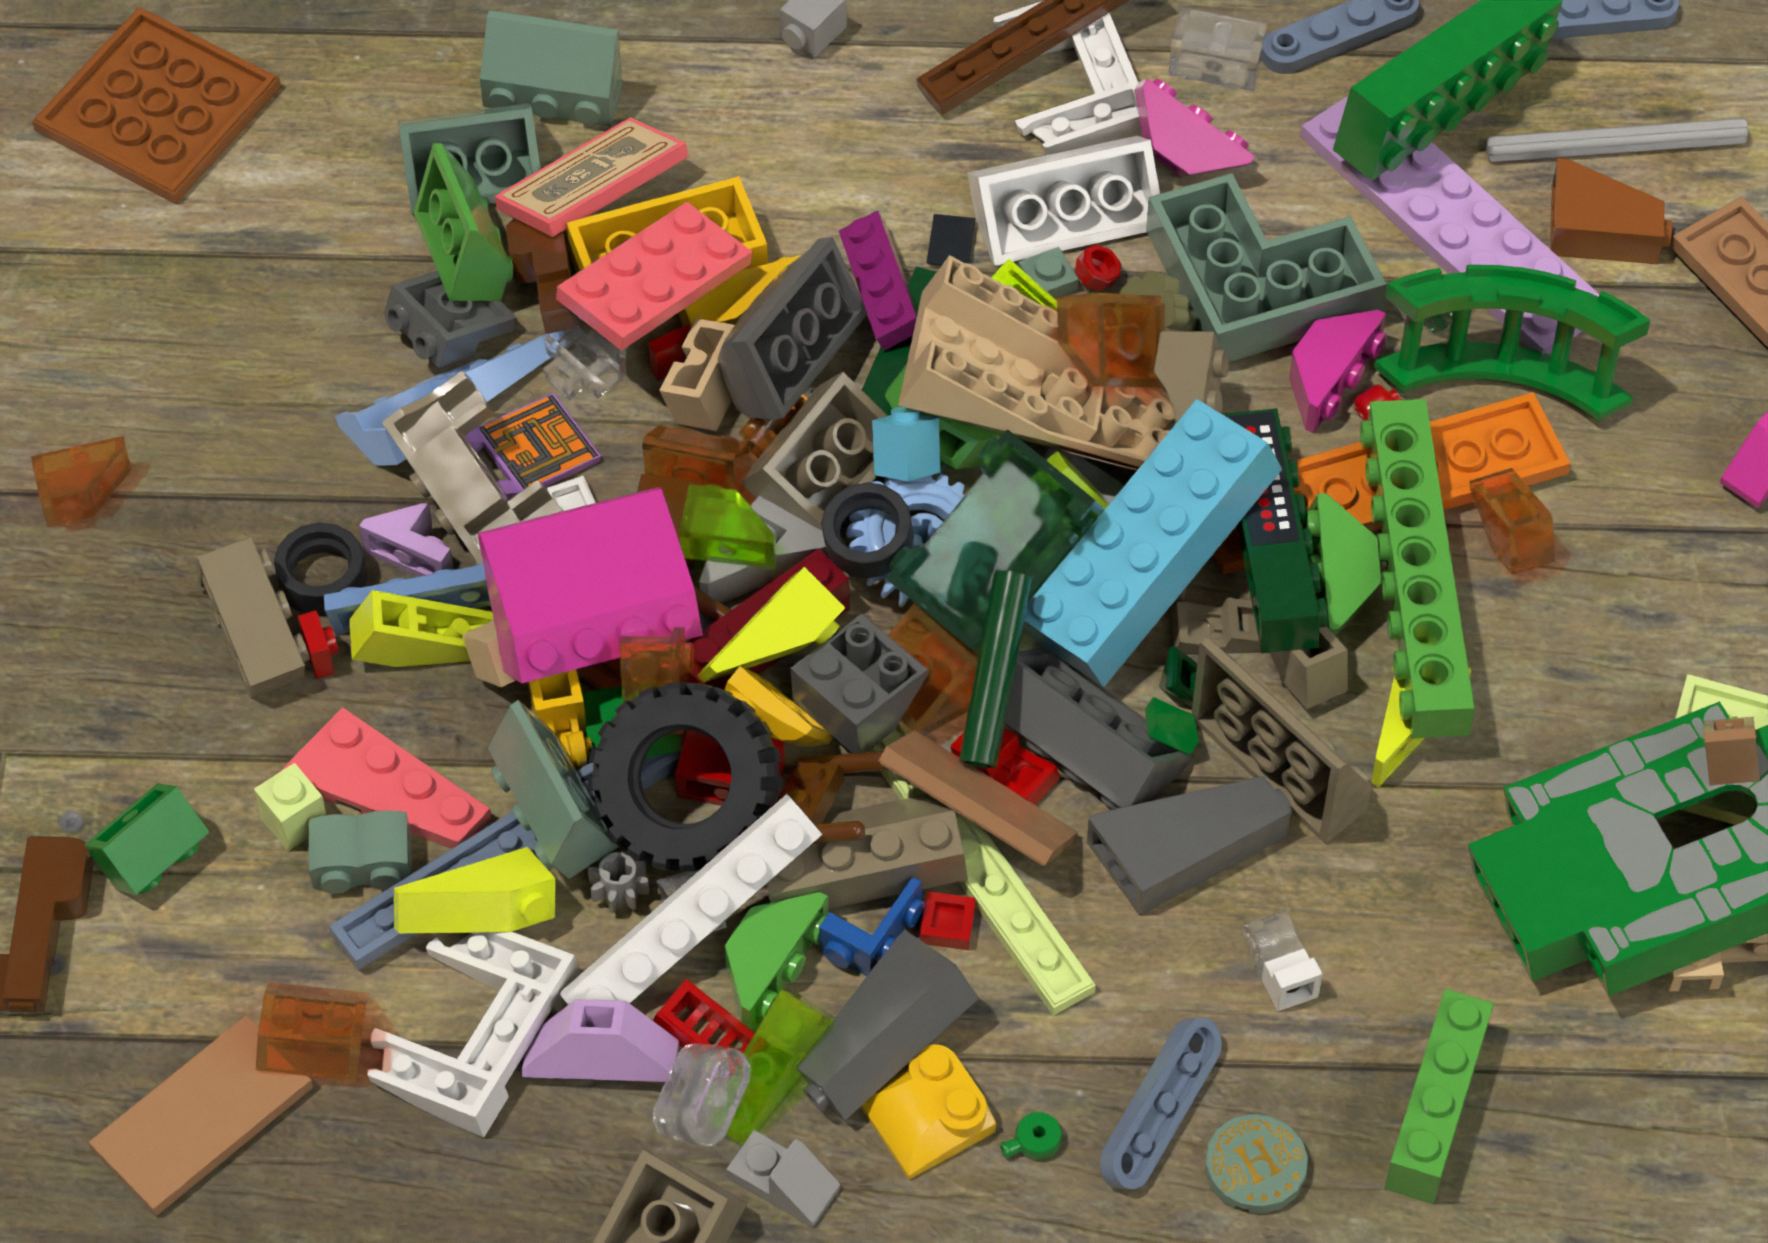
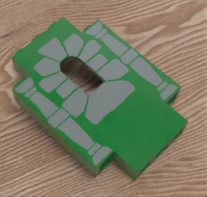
(1598, 878)

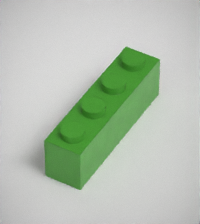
(1438, 1096)

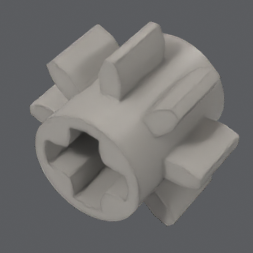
(623, 892)

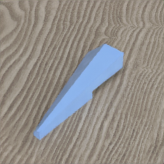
(489, 376)

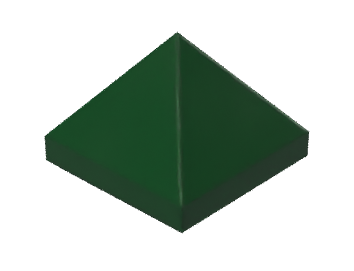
(1179, 676)

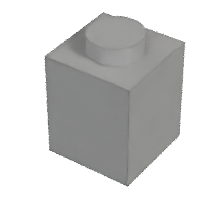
(812, 24)

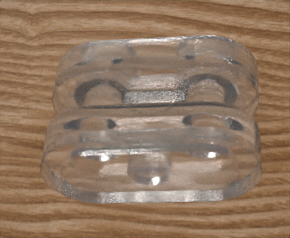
(701, 1094)

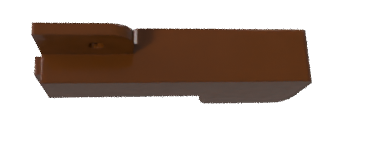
(544, 261)
(51, 889)

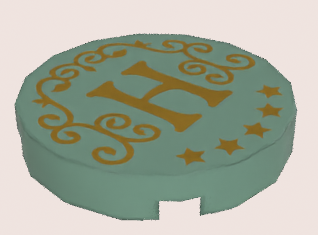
(1256, 1163)

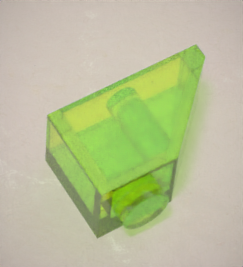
(725, 529)

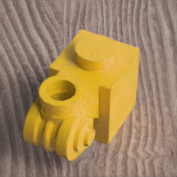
(561, 707)

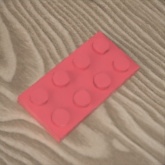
(653, 275)

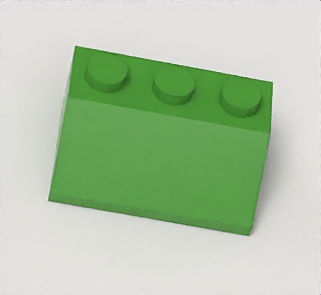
(460, 231)

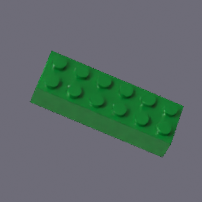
(1443, 81)

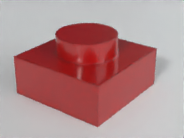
(319, 643)

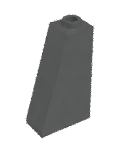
(1186, 838)
(884, 1025)

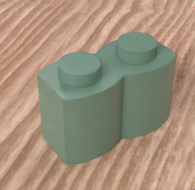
(359, 850)

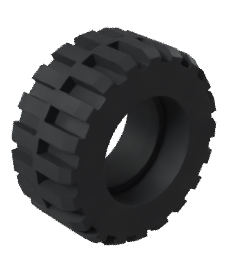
(620, 762)

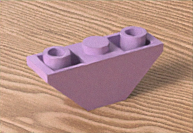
(601, 1044)

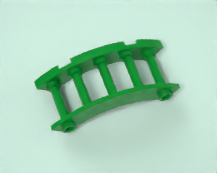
(1517, 292)

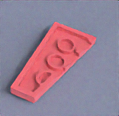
(372, 773)

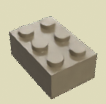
(818, 451)

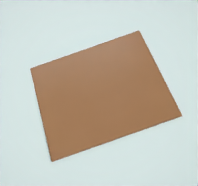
(1097, 459)

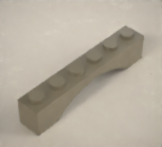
(1190, 369)

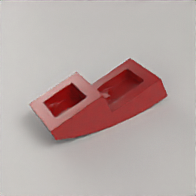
(1018, 768)

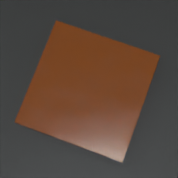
(156, 104)

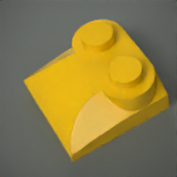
(780, 713)
(929, 1111)

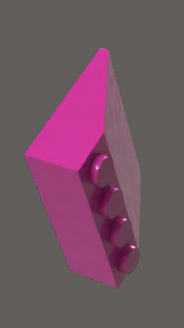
(583, 580)

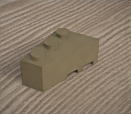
(252, 616)

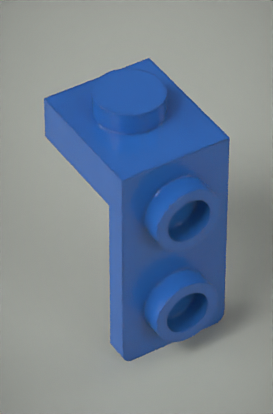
(855, 948)

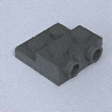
(440, 327)

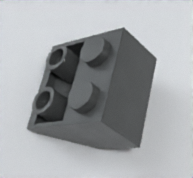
(857, 684)

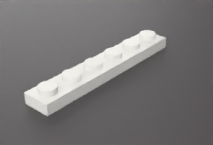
(697, 906)

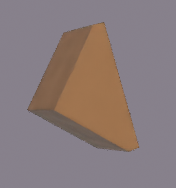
(1731, 751)

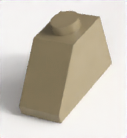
(1315, 672)

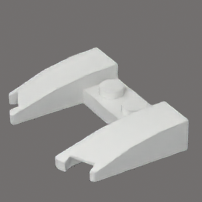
(1097, 118)
(473, 1088)

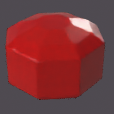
(1098, 267)

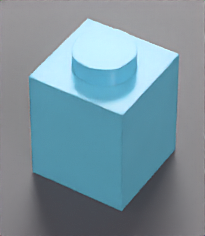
(906, 445)

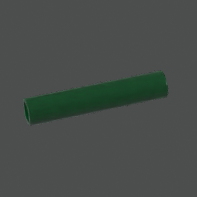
(995, 669)

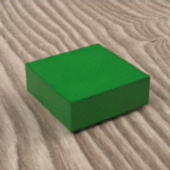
(1171, 726)

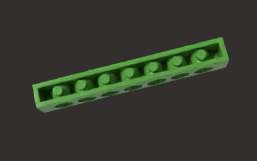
(1416, 534)

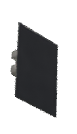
(950, 237)

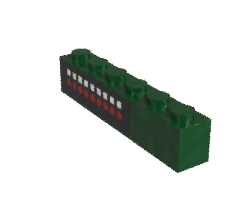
(1278, 549)

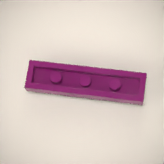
(880, 279)

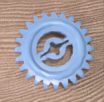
(877, 529)

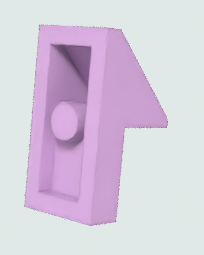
(404, 541)

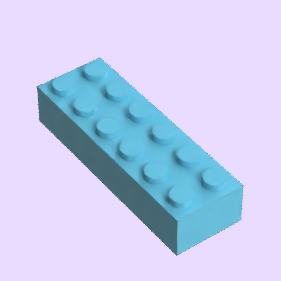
(1150, 542)

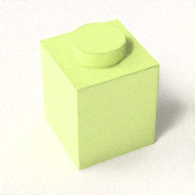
(288, 804)

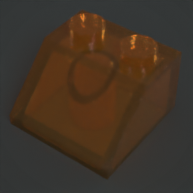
(1112, 337)
(696, 457)
(950, 670)
(311, 1031)

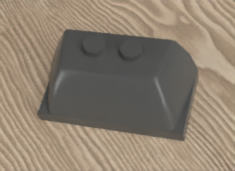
(791, 332)

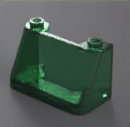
(1012, 519)

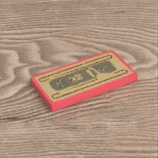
(591, 176)

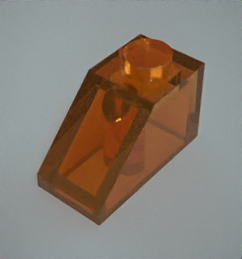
(79, 479)
(1514, 521)

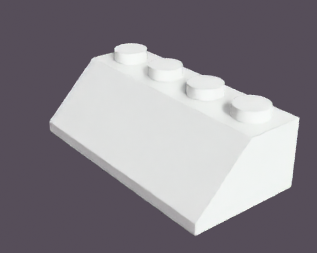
(1064, 198)

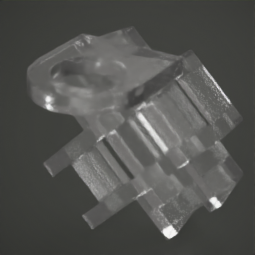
(579, 368)

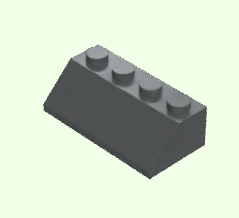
(1088, 731)

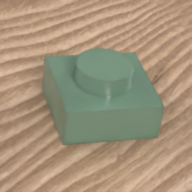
(1051, 272)

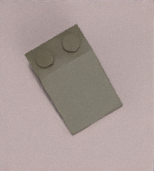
(669, 1205)

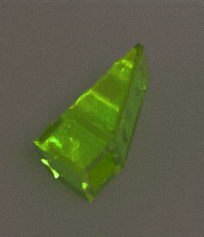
(773, 1057)

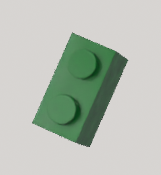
(147, 839)

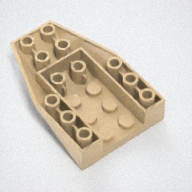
(997, 365)

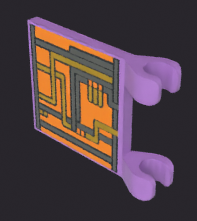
(535, 444)

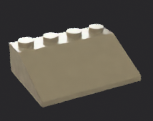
(1275, 744)

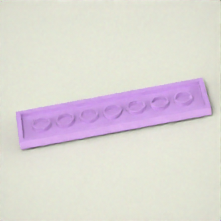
(1448, 217)

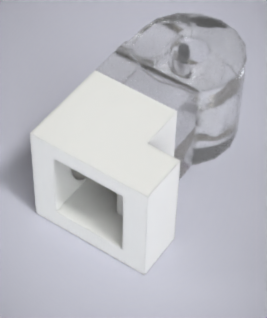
(1282, 960)

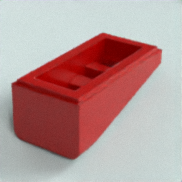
(703, 1007)

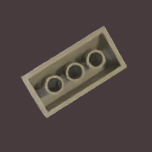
(900, 842)

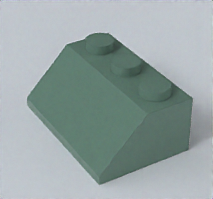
(553, 65)
(490, 144)
(547, 793)

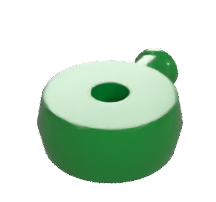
(1031, 1146)

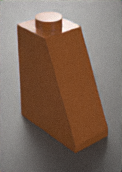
(1604, 217)

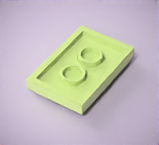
(1698, 693)

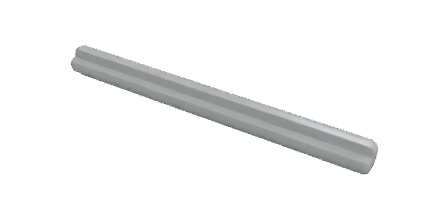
(1617, 140)

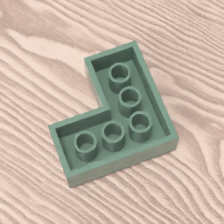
(1255, 288)

